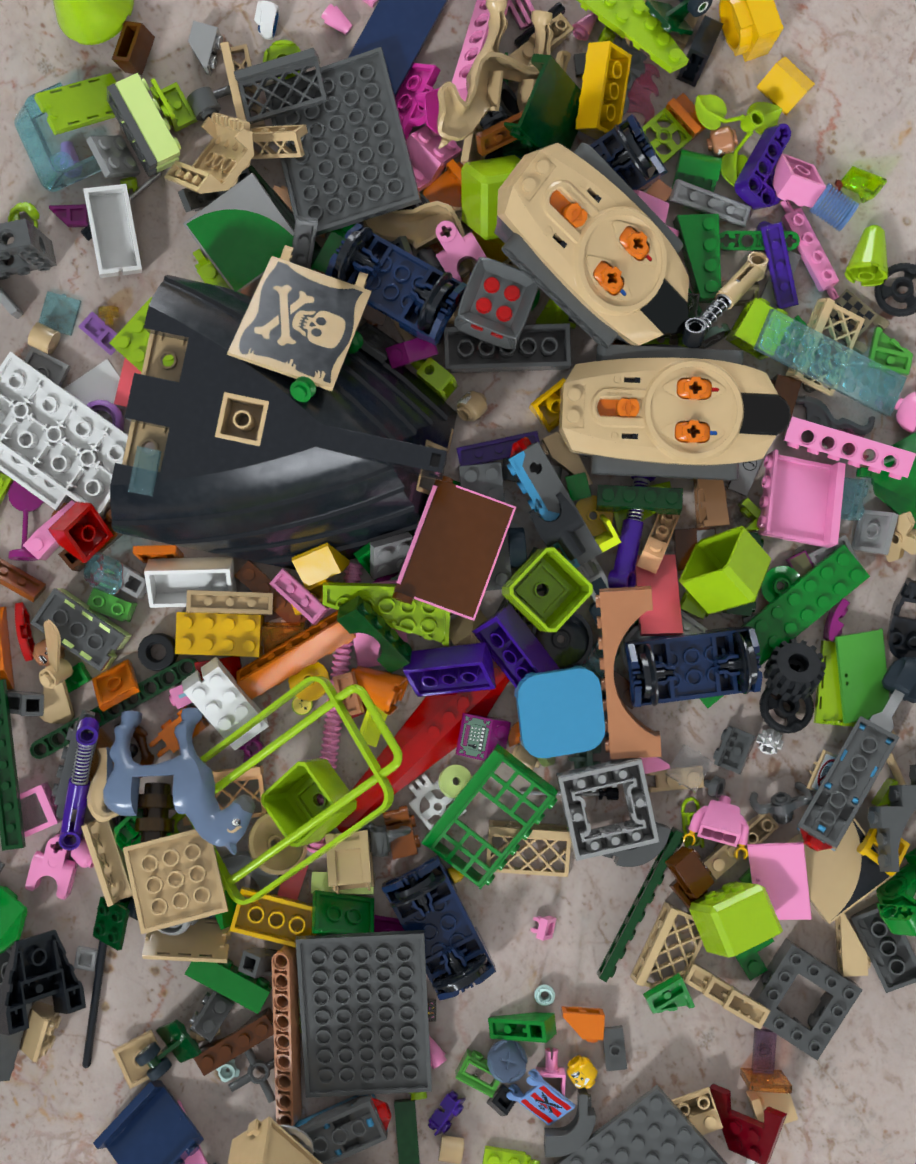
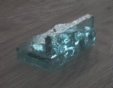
(852, 501)

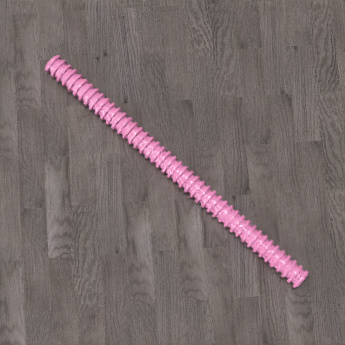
(333, 720)

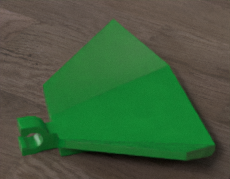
(895, 493)
(11, 918)

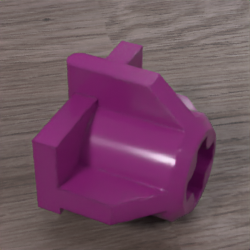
(252, 747)

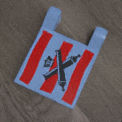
(541, 1099)

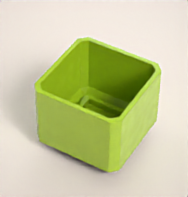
(480, 192)
(725, 570)
(565, 589)
(294, 799)
(735, 918)

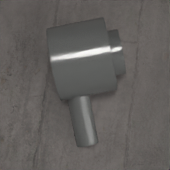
(204, 101)

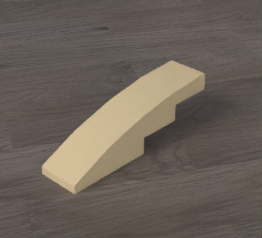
(726, 995)

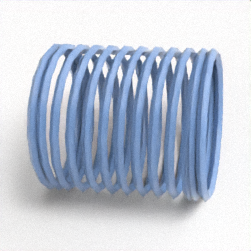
(847, 214)

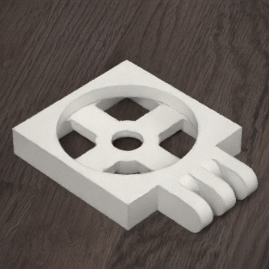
(426, 790)

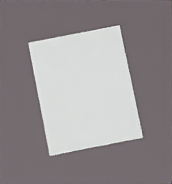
(97, 384)

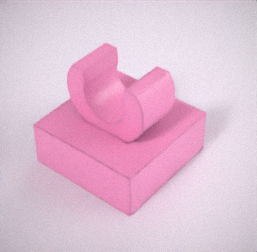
(546, 927)

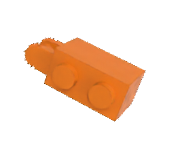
(168, 736)

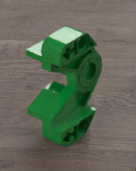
(897, 899)

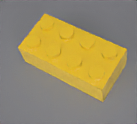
(603, 88)
(219, 634)
(273, 918)

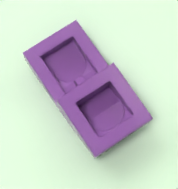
(99, 332)

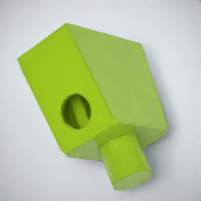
(440, 380)

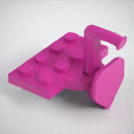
(417, 99)

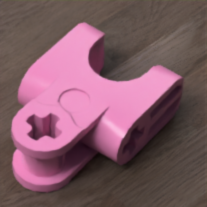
(456, 248)
(53, 863)

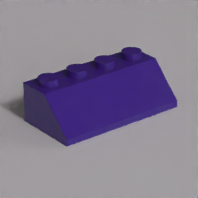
(514, 645)
(451, 670)

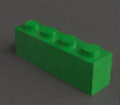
(231, 983)

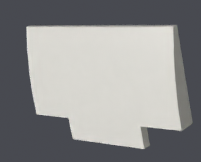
(55, 440)

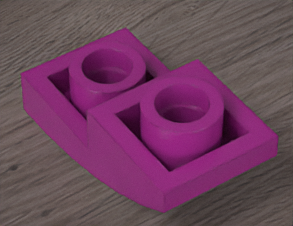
(833, 626)

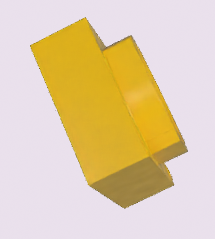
(750, 26)

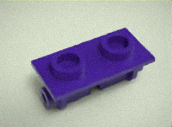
(452, 1107)

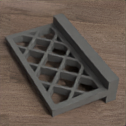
(281, 68)

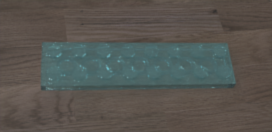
(829, 362)

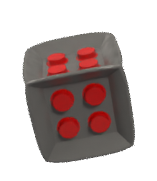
(496, 303)

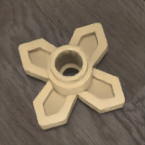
(903, 538)

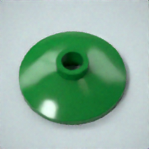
(775, 575)

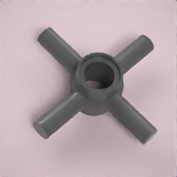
(260, 1080)

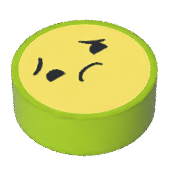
(301, 707)

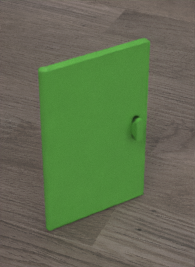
(864, 663)

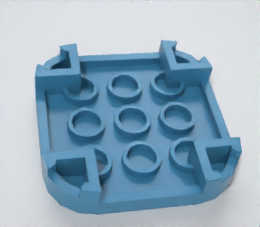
(560, 712)

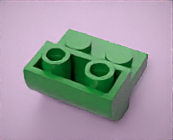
(698, 169)

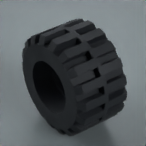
(507, 108)

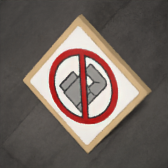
(821, 770)

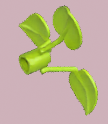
(760, 115)

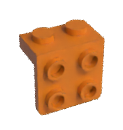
(447, 186)

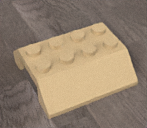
(222, 158)

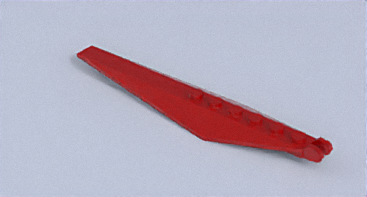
(424, 740)

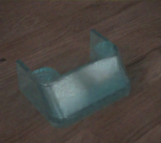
(52, 170)

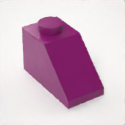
(410, 352)

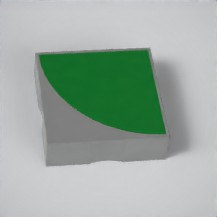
(241, 232)

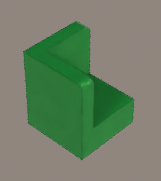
(578, 486)

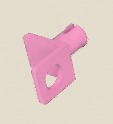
(551, 1068)

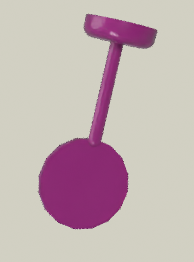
(26, 502)

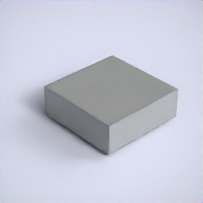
(86, 958)

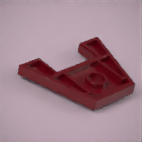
(745, 1134)

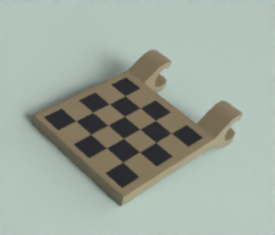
(855, 305)

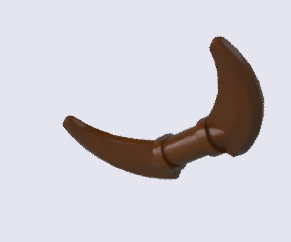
(140, 736)

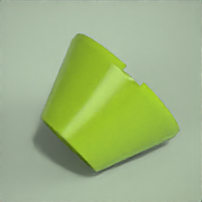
(92, 20)

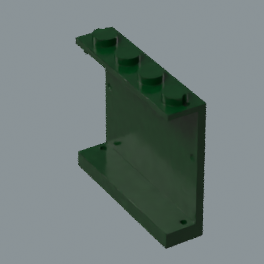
(550, 108)

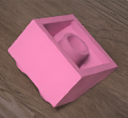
(797, 181)

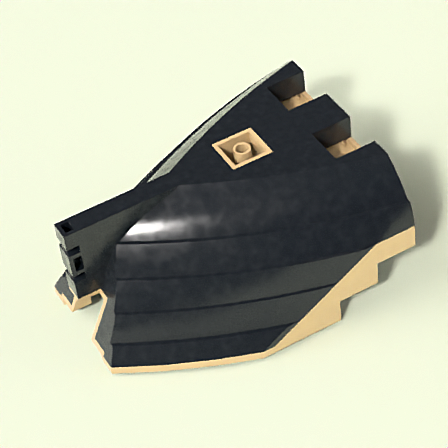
(254, 467)

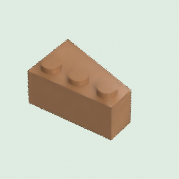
(710, 503)

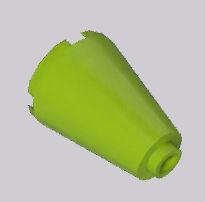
(869, 258)

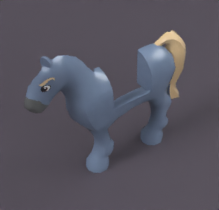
(192, 784)

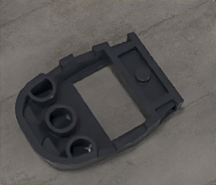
(902, 630)

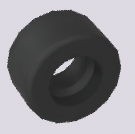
(145, 656)

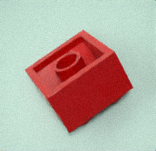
(81, 531)

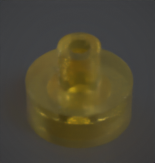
(108, 313)

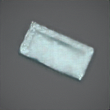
(144, 471)

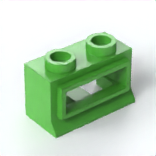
(111, 605)
(478, 1060)

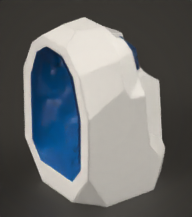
(267, 19)

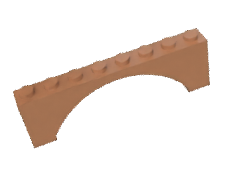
(618, 612)

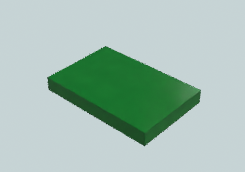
(341, 913)

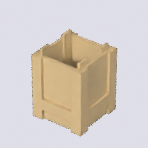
(350, 862)

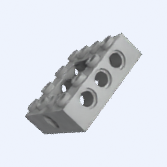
(617, 837)

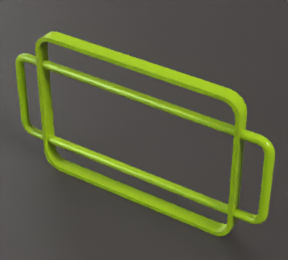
(380, 775)

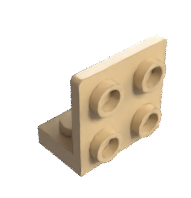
(781, 1101)

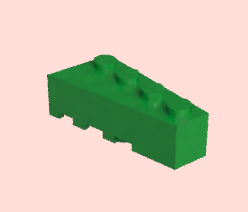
(701, 252)

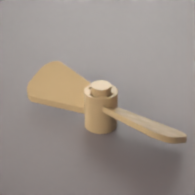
(57, 701)

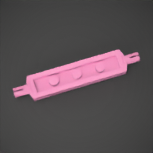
(810, 250)

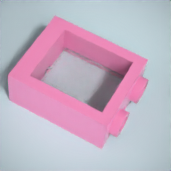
(38, 809)

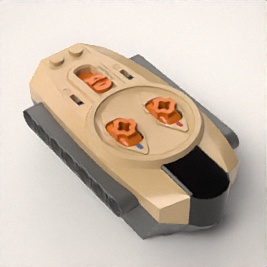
(593, 246)
(670, 412)

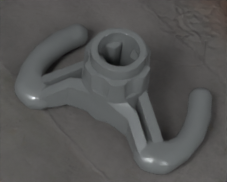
(782, 804)
(381, 838)

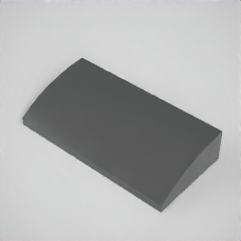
(888, 952)

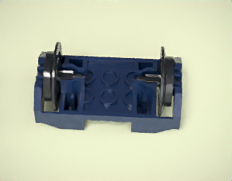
(630, 154)
(398, 282)
(693, 666)
(452, 944)

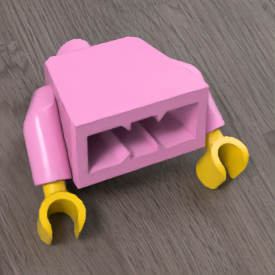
(721, 824)

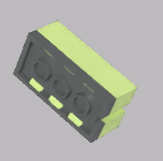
(143, 124)
(82, 629)

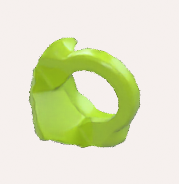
(26, 207)

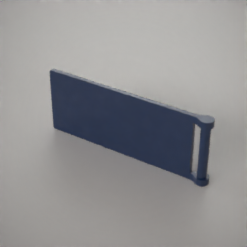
(401, 31)

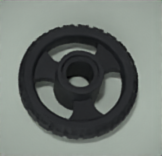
(883, 292)
(793, 723)

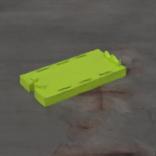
(76, 104)
(830, 707)

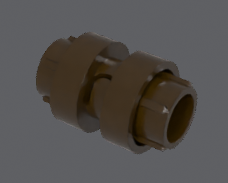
(156, 806)

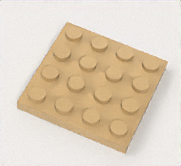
(174, 880)

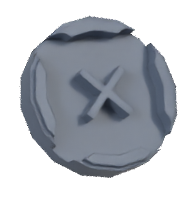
(507, 1061)

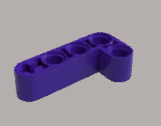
(751, 182)

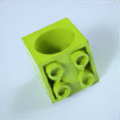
(749, 325)

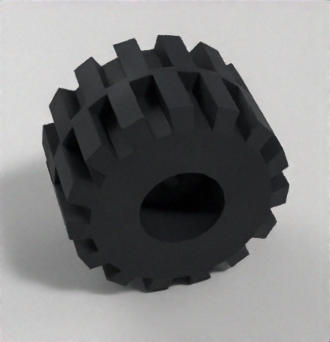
(794, 670)

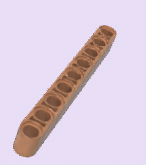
(286, 1050)

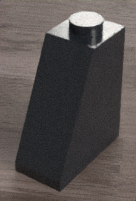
(700, 50)

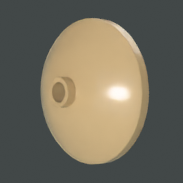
(259, 841)

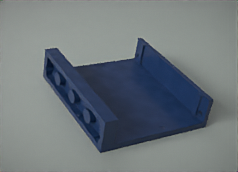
(151, 1130)

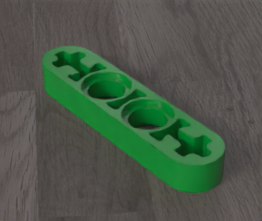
(757, 240)

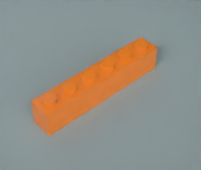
(293, 656)

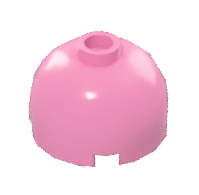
(907, 412)

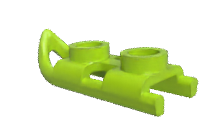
(686, 819)

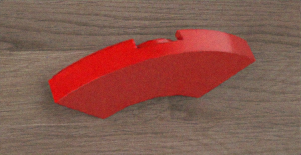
(23, 631)

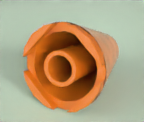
(382, 687)

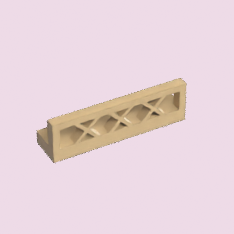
(230, 64)
(277, 135)
(229, 602)
(110, 861)

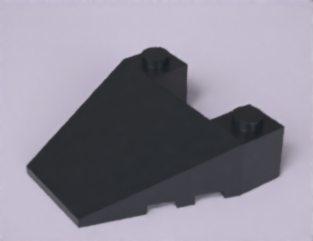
(35, 972)

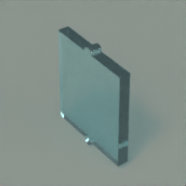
(60, 312)

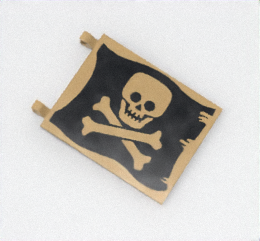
(300, 321)

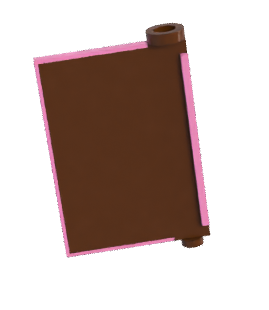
(454, 549)

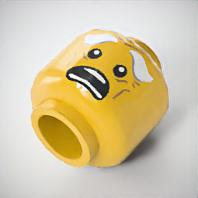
(581, 1072)

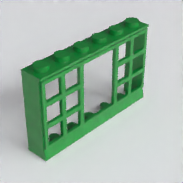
(463, 799)

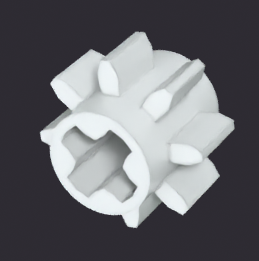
(769, 741)

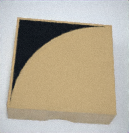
(841, 876)

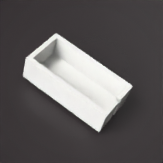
(112, 230)
(171, 578)
(223, 701)

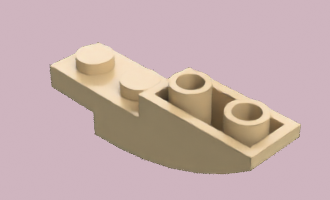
(561, 30)
(722, 857)

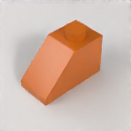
(586, 1022)

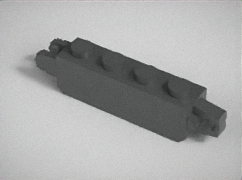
(65, 771)

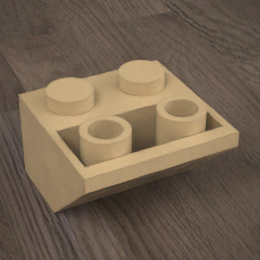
(39, 1035)
(700, 1110)

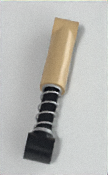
(726, 298)

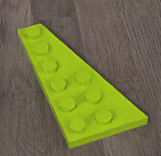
(634, 22)
(414, 618)

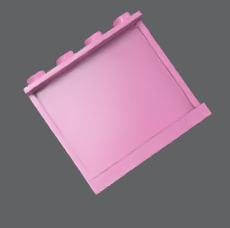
(801, 500)

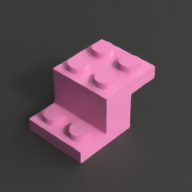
(427, 158)

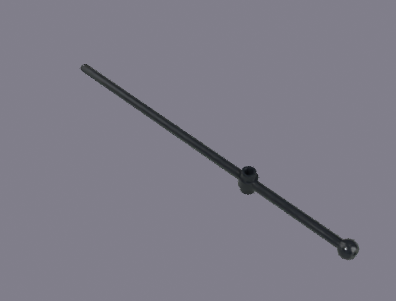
(100, 962)

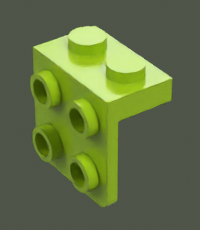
(173, 105)

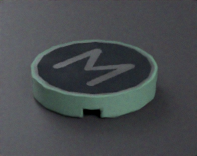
(714, 335)

